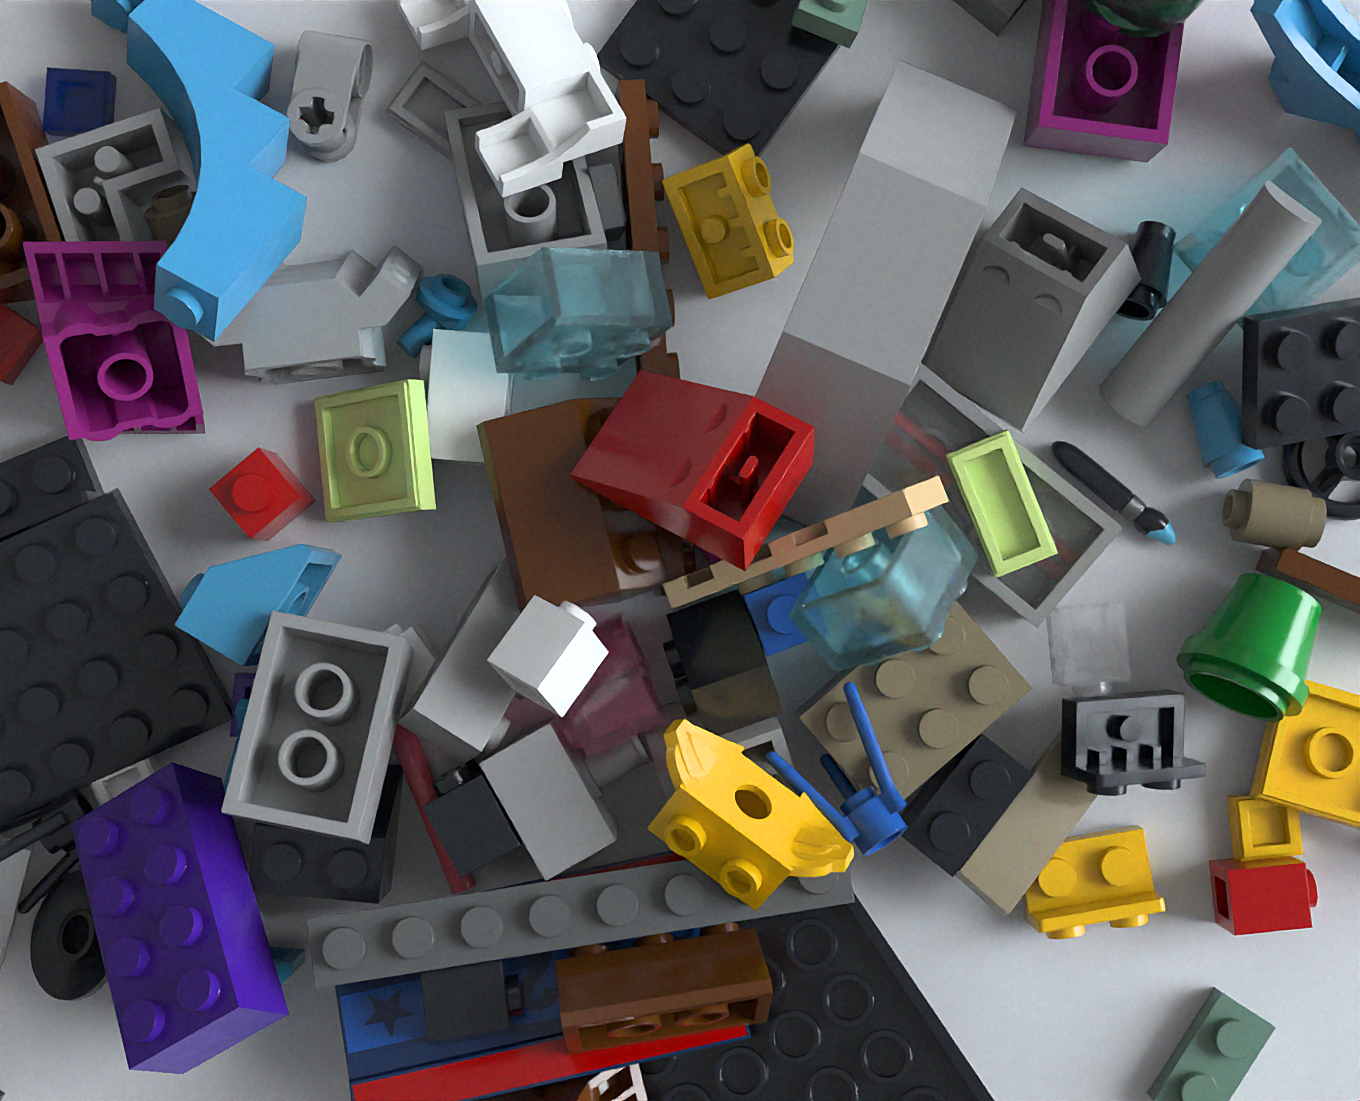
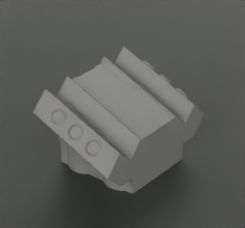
(321, 318)

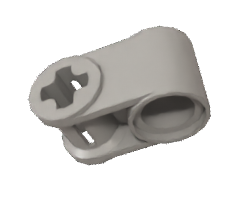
(331, 83)

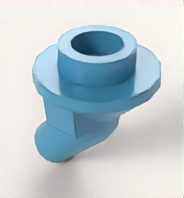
(446, 305)

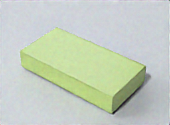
(1001, 503)

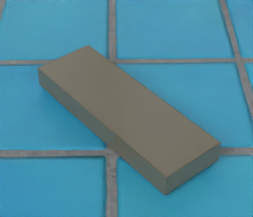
(1026, 834)

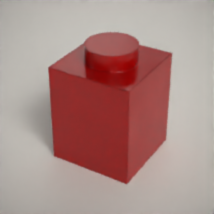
(262, 494)
(1262, 894)

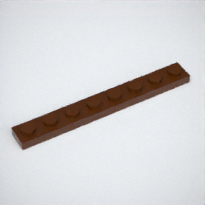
(640, 190)

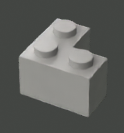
(112, 172)

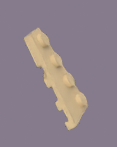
(802, 550)

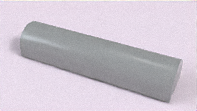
(1208, 304)

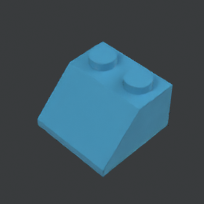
(235, 599)

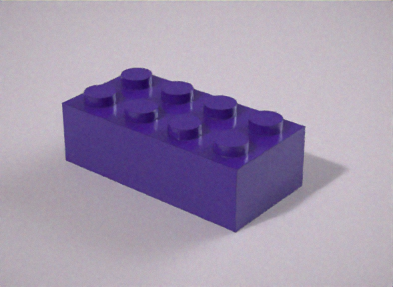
(177, 921)

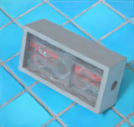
(939, 421)

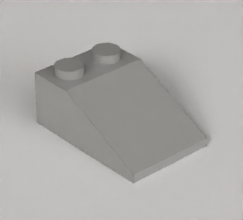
(514, 227)

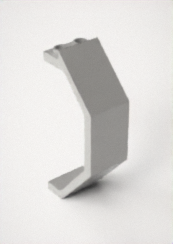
(883, 277)

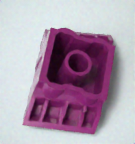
(107, 346)

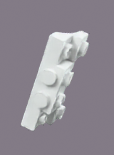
(543, 76)

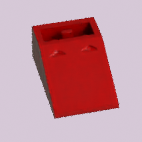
(699, 462)

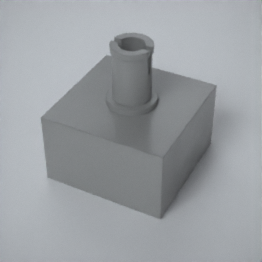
(558, 793)

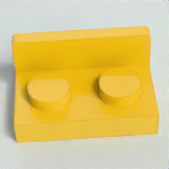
(730, 221)
(1093, 882)

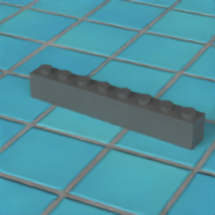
(543, 919)

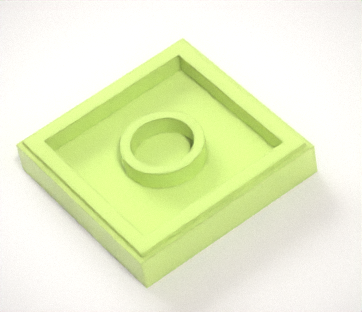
(375, 451)

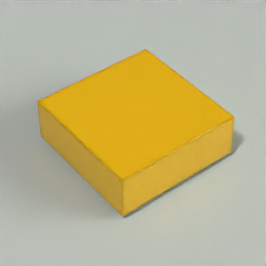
(1262, 829)

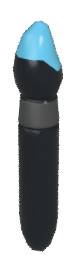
(1145, 519)

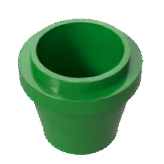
(1255, 649)

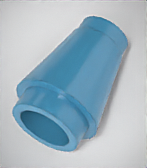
(1218, 430)

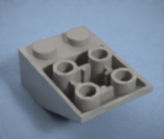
(1030, 308)

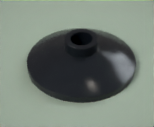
(66, 943)

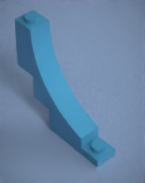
(241, 217)

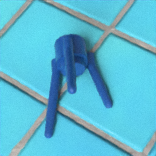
(869, 818)

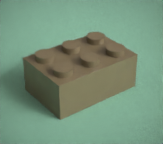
(918, 704)

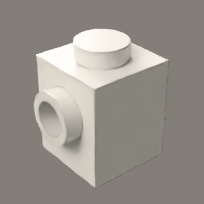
(549, 654)

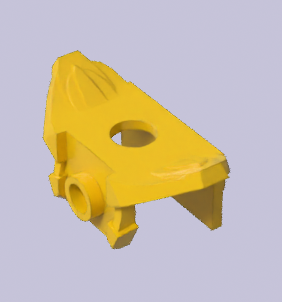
(740, 819)

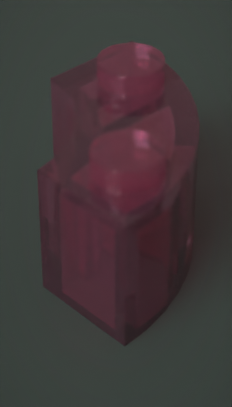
(618, 698)

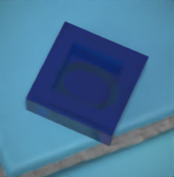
(78, 101)

